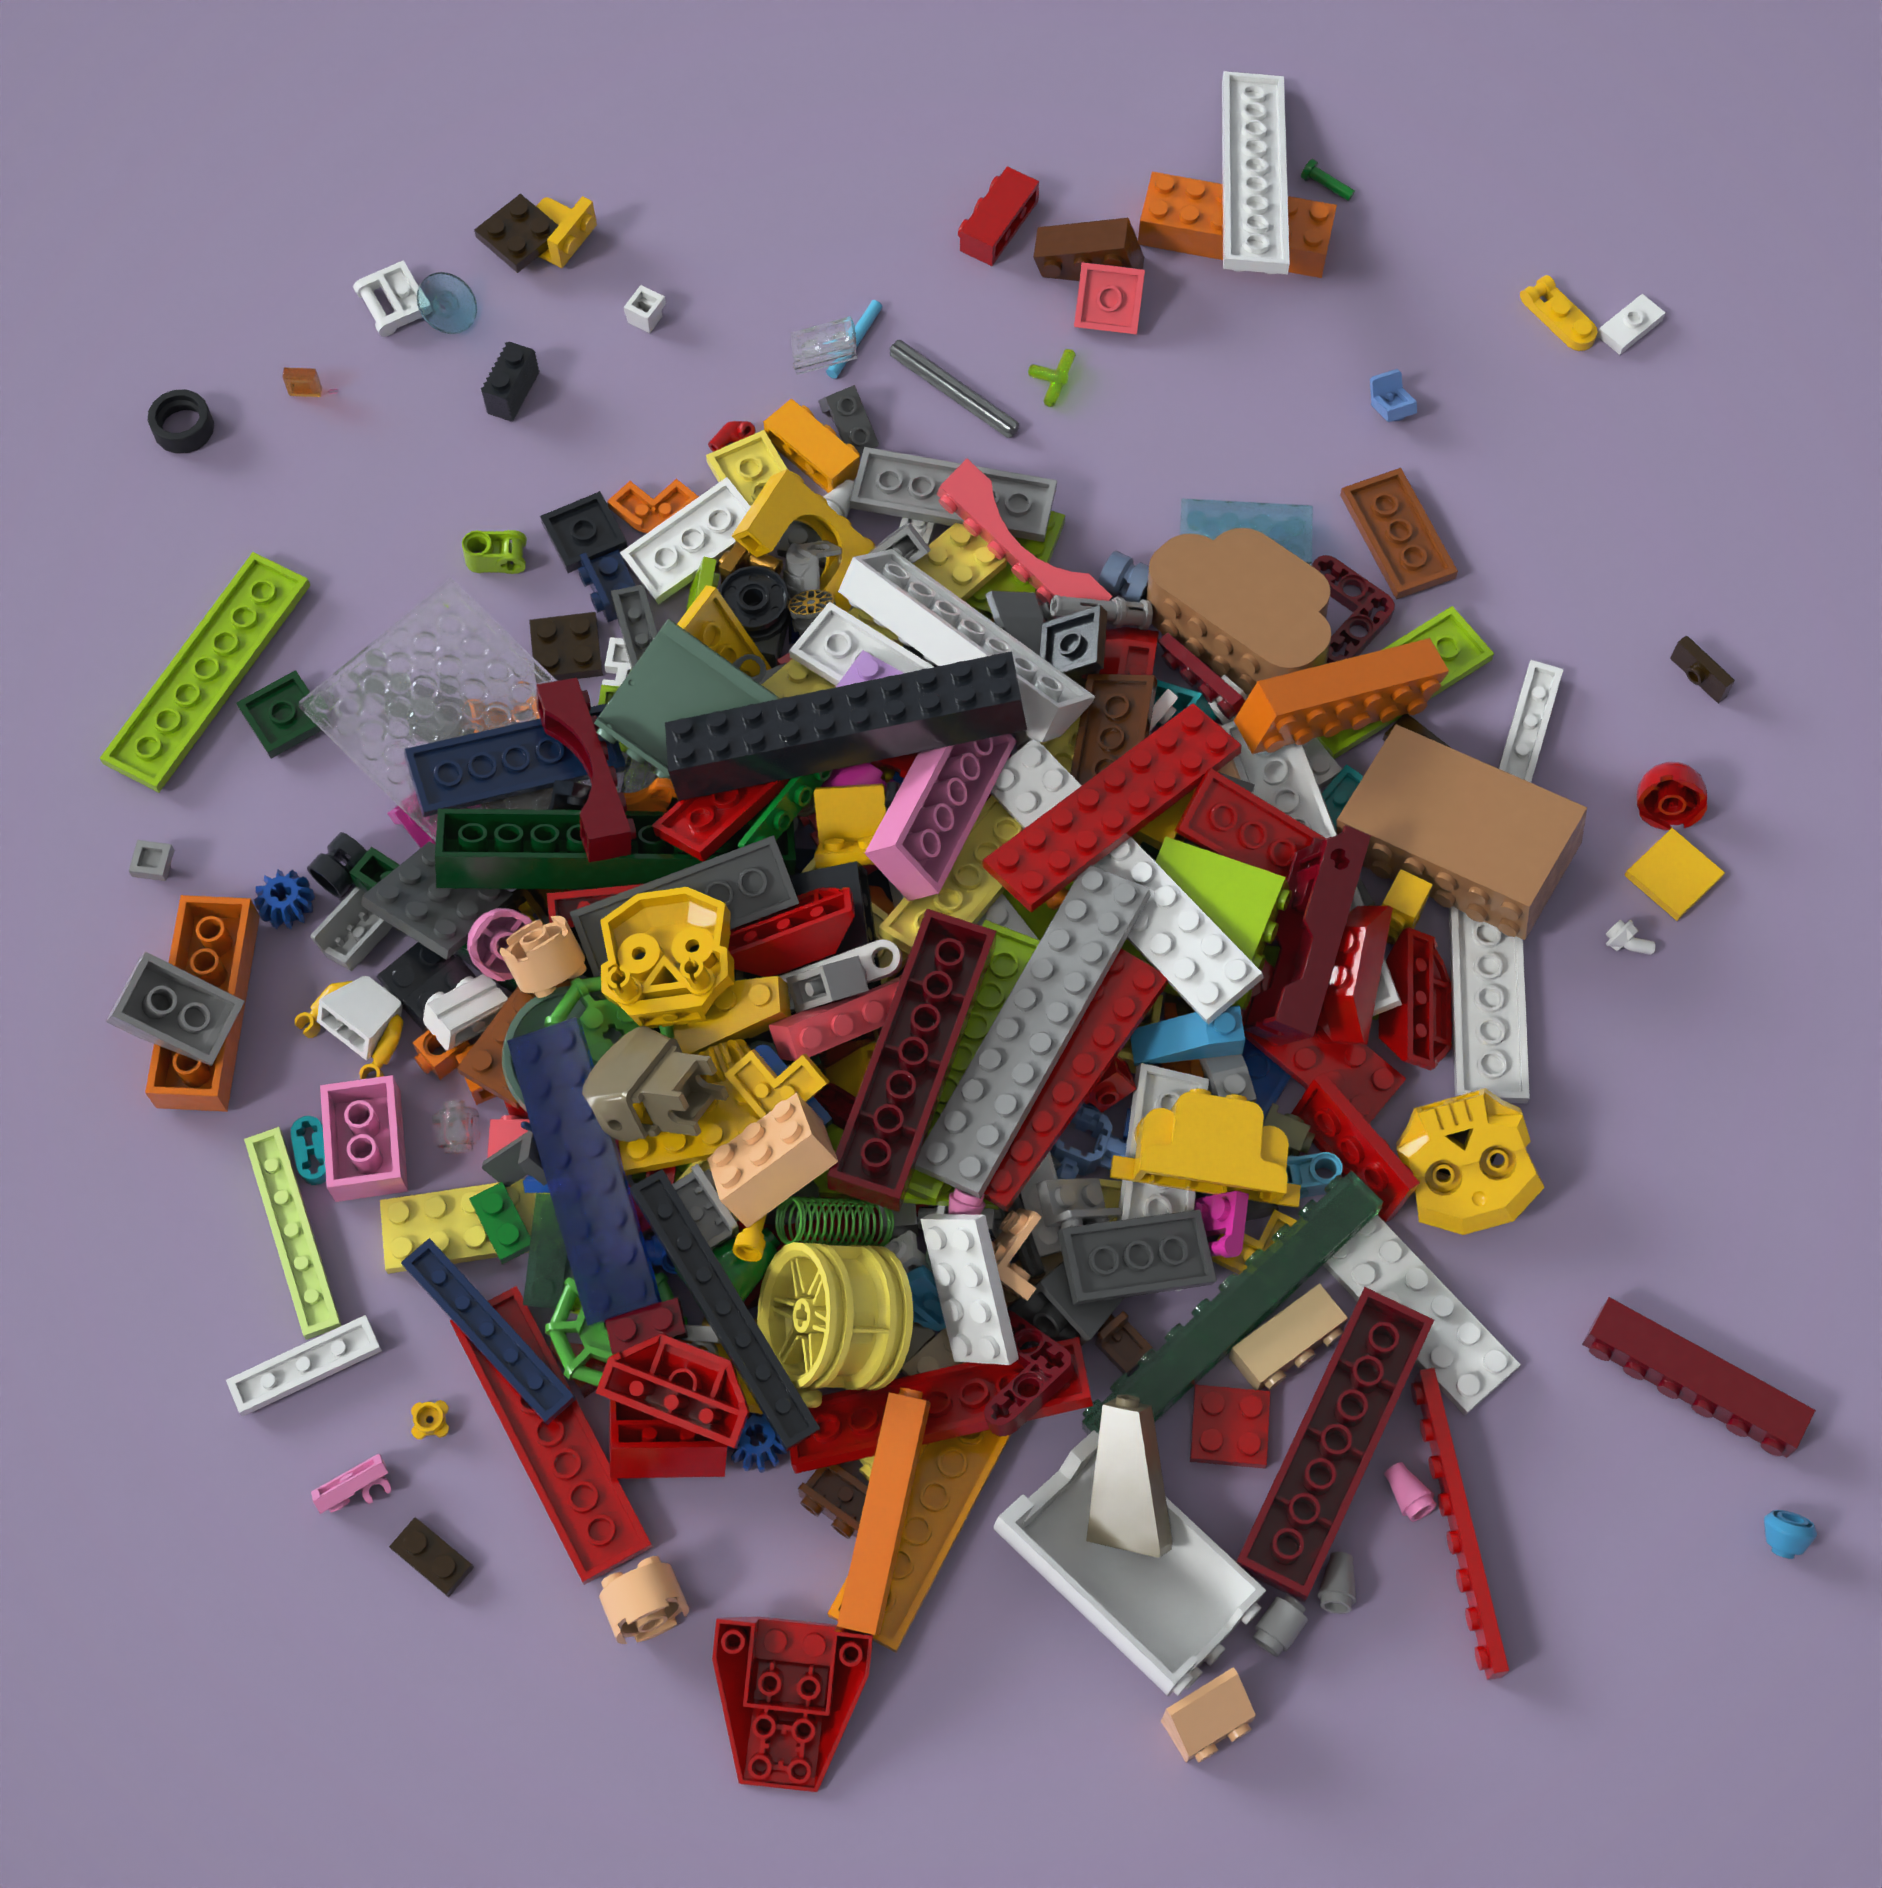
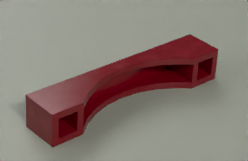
(603, 820)

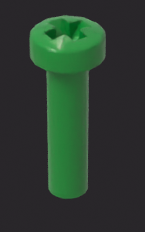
(1323, 178)

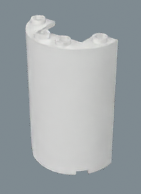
(1155, 1610)

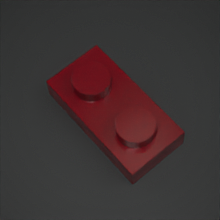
(646, 1323)

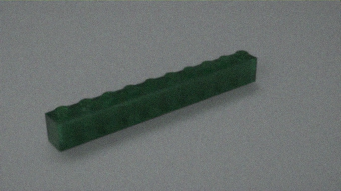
(1246, 1298)

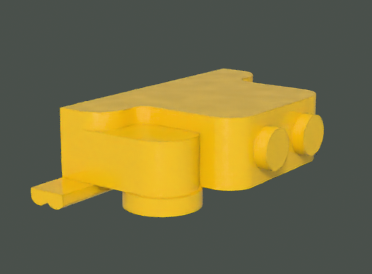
(1211, 1149)

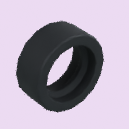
(174, 402)

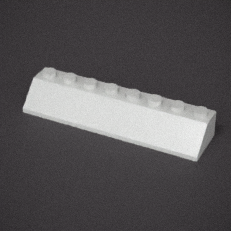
(953, 631)

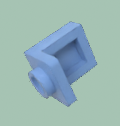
(1390, 397)

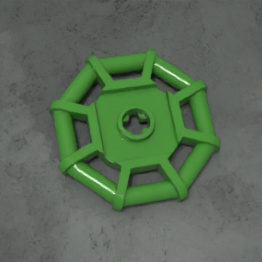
(597, 1016)
(593, 1338)

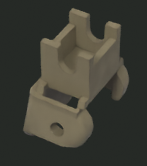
(658, 1073)

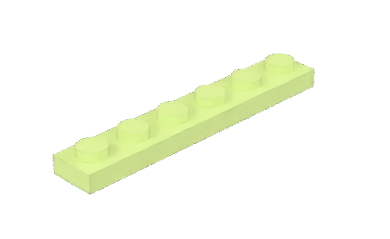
(292, 1233)

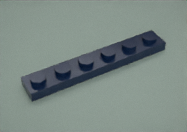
(488, 1331)

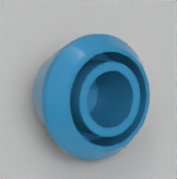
(1788, 1533)

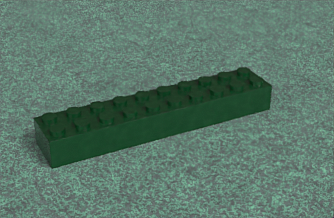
(547, 852)

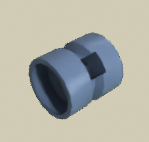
(1124, 577)

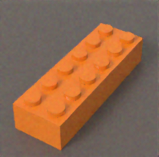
(1188, 219)
(1340, 696)
(217, 944)

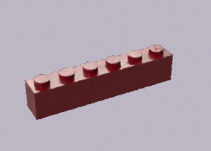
(1699, 1378)

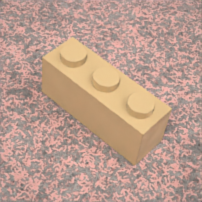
(1289, 1339)

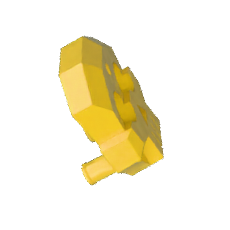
(665, 928)
(1477, 1191)

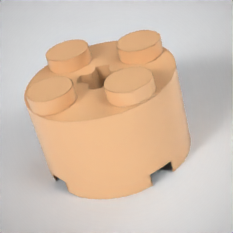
(543, 956)
(643, 1600)

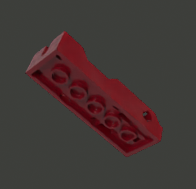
(1309, 937)

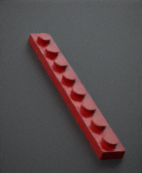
(1462, 1537)

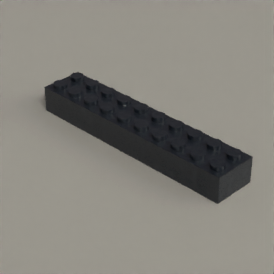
(844, 726)

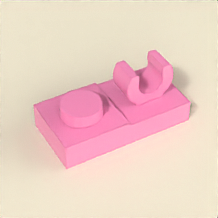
(336, 1492)

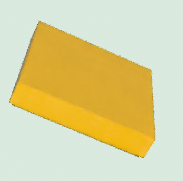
(1674, 874)

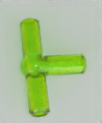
(1057, 377)

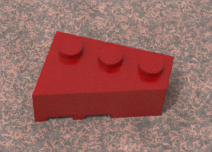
(658, 1449)

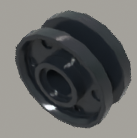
(762, 586)

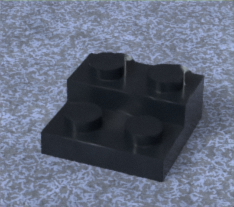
(419, 976)

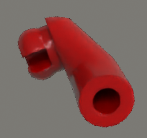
(731, 433)

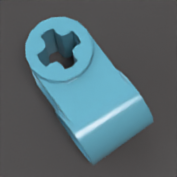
(1303, 1172)

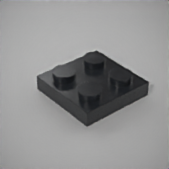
(583, 528)

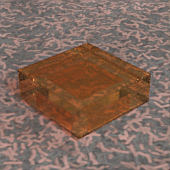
(302, 382)

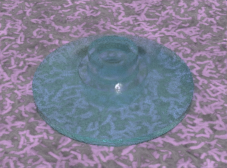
(454, 295)

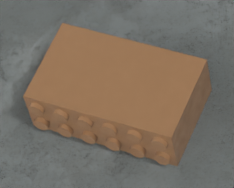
(1466, 828)

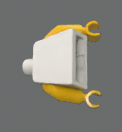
(361, 1017)

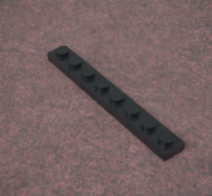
(724, 1310)

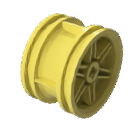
(837, 1315)

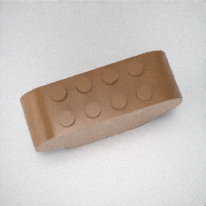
(1240, 604)

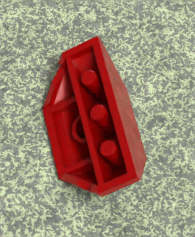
(793, 934)
(1356, 976)
(1422, 1025)
(679, 1387)

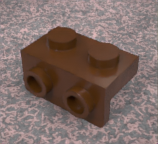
(837, 1496)

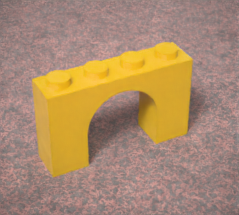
(789, 500)

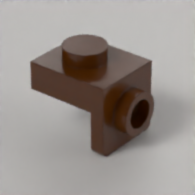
(1121, 1342)

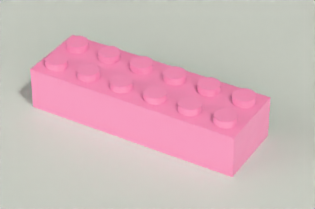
(936, 813)

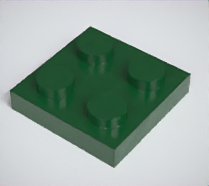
(276, 714)

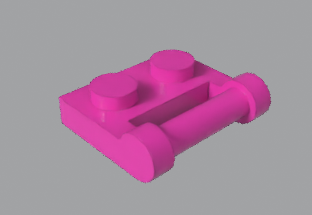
(1224, 1215)

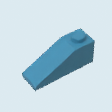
(1189, 1038)

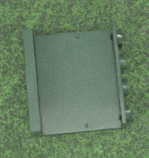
(673, 682)

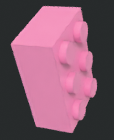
(363, 1138)

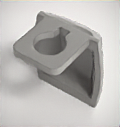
(802, 565)

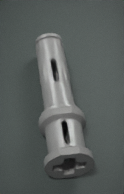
(1118, 610)

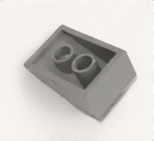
(175, 1009)

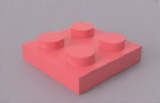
(1109, 298)

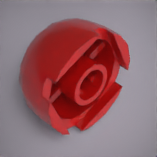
(1671, 796)

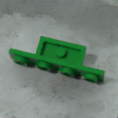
(781, 811)

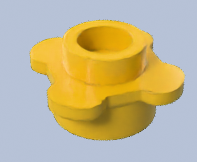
(422, 1411)

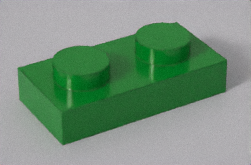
(501, 1222)

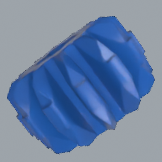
(270, 898)
(760, 1453)

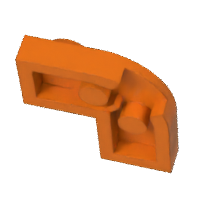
(645, 512)

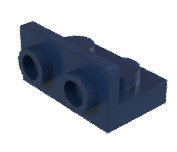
(604, 576)

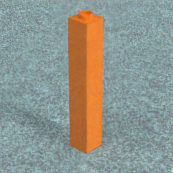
(884, 1512)

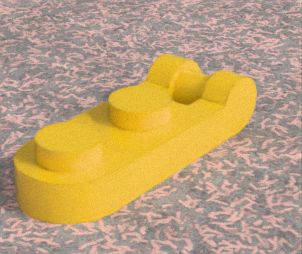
(1560, 314)

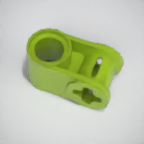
(496, 551)

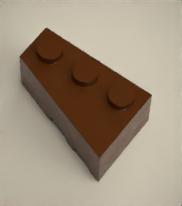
(1105, 242)

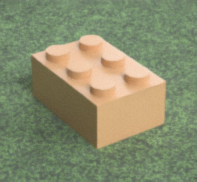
(771, 1160)

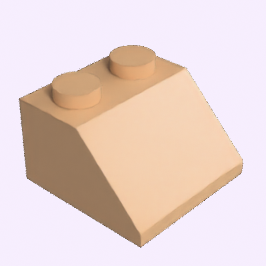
(1209, 1716)

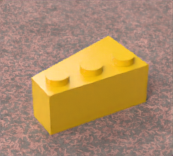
(737, 1014)

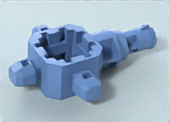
(1105, 1145)

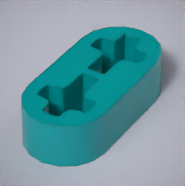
(303, 1152)

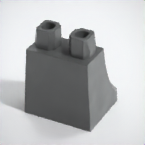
(1053, 1310)

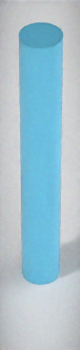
(860, 329)

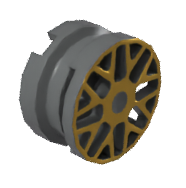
(806, 609)

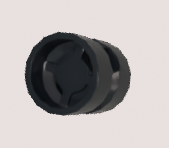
(327, 867)

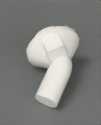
(1622, 936)

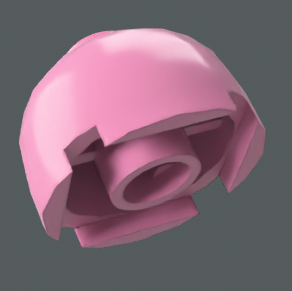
(488, 937)

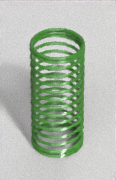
(801, 1228)

